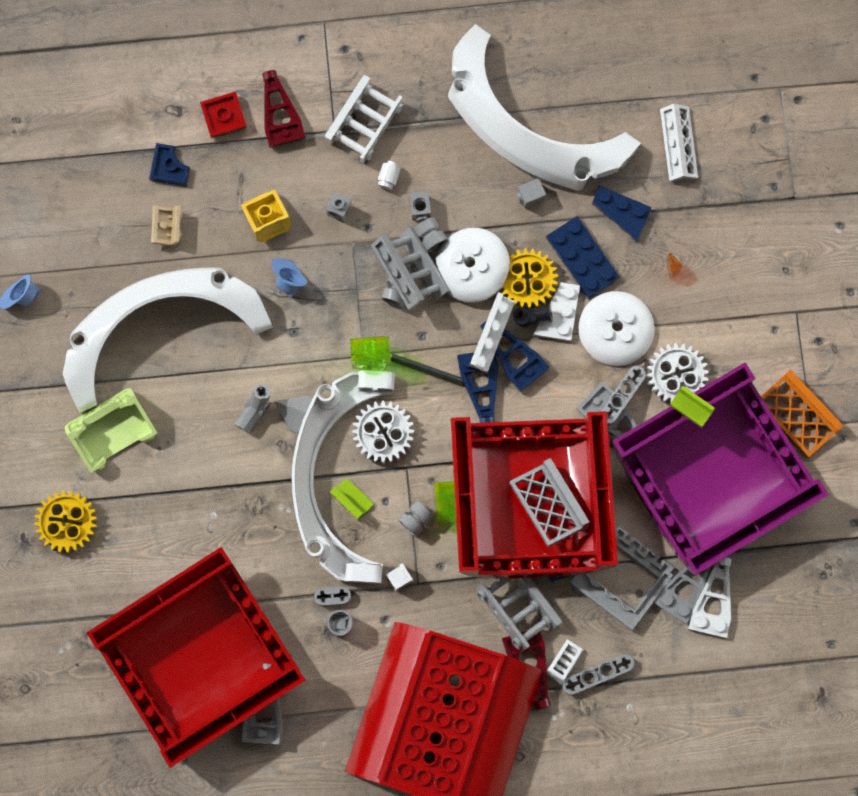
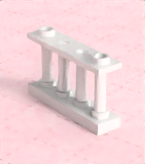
(354, 103)

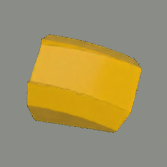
(267, 216)

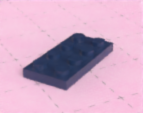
(582, 257)

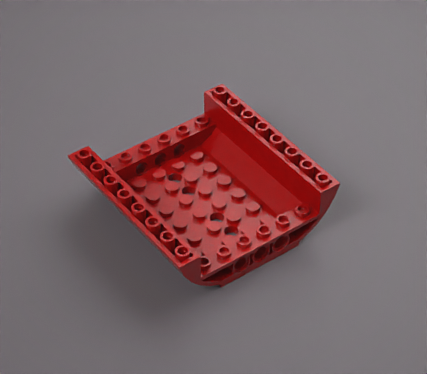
(407, 707)

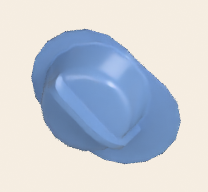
(288, 276)
(20, 293)

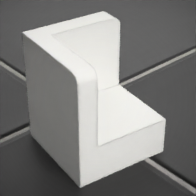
(399, 577)

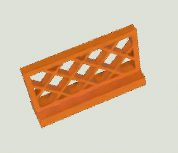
(812, 402)

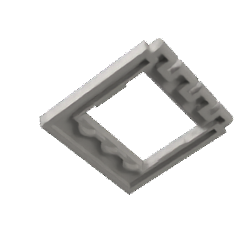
(613, 604)

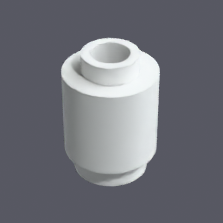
(388, 175)

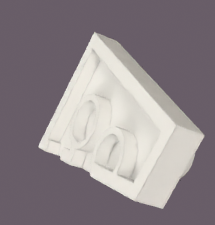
(563, 312)

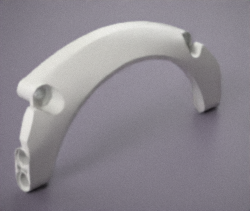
(548, 159)
(193, 282)
(319, 419)

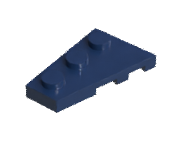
(624, 211)

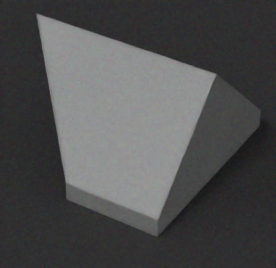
(294, 411)

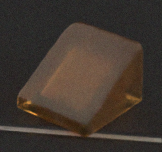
(673, 265)

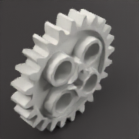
(671, 358)
(398, 423)

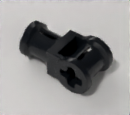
(533, 316)

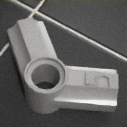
(255, 408)

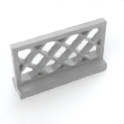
(561, 491)

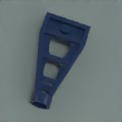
(529, 370)
(466, 372)

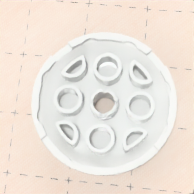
(487, 274)
(612, 346)

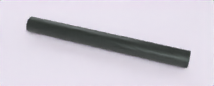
(427, 369)

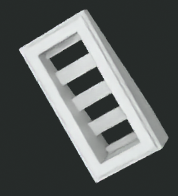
(556, 676)

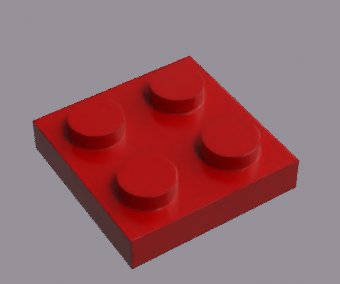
(223, 114)

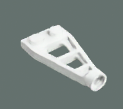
(708, 623)

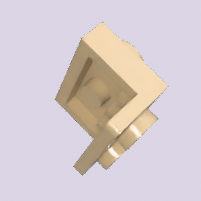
(166, 225)

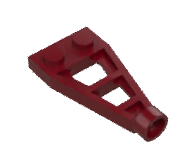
(286, 132)
(536, 644)

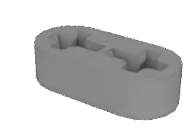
(332, 591)

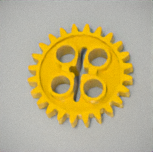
(544, 278)
(61, 538)

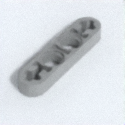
(621, 395)
(599, 677)

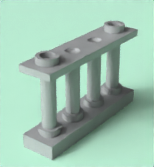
(399, 274)
(537, 604)

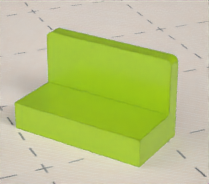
(692, 406)
(351, 499)

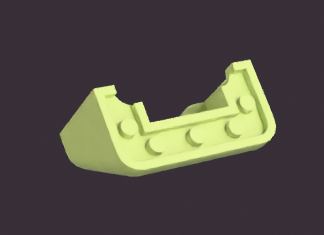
(109, 429)

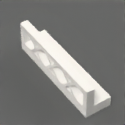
(676, 142)
(492, 333)

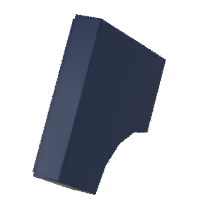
(167, 167)

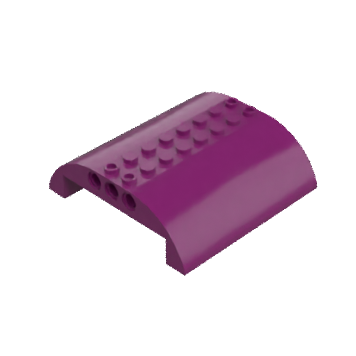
(721, 481)

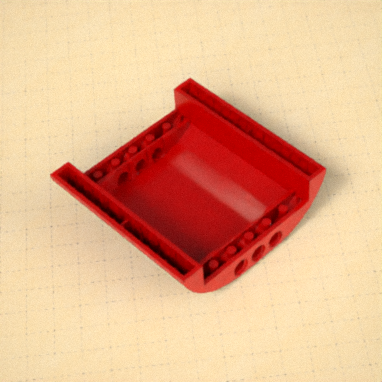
(491, 523)
(196, 656)

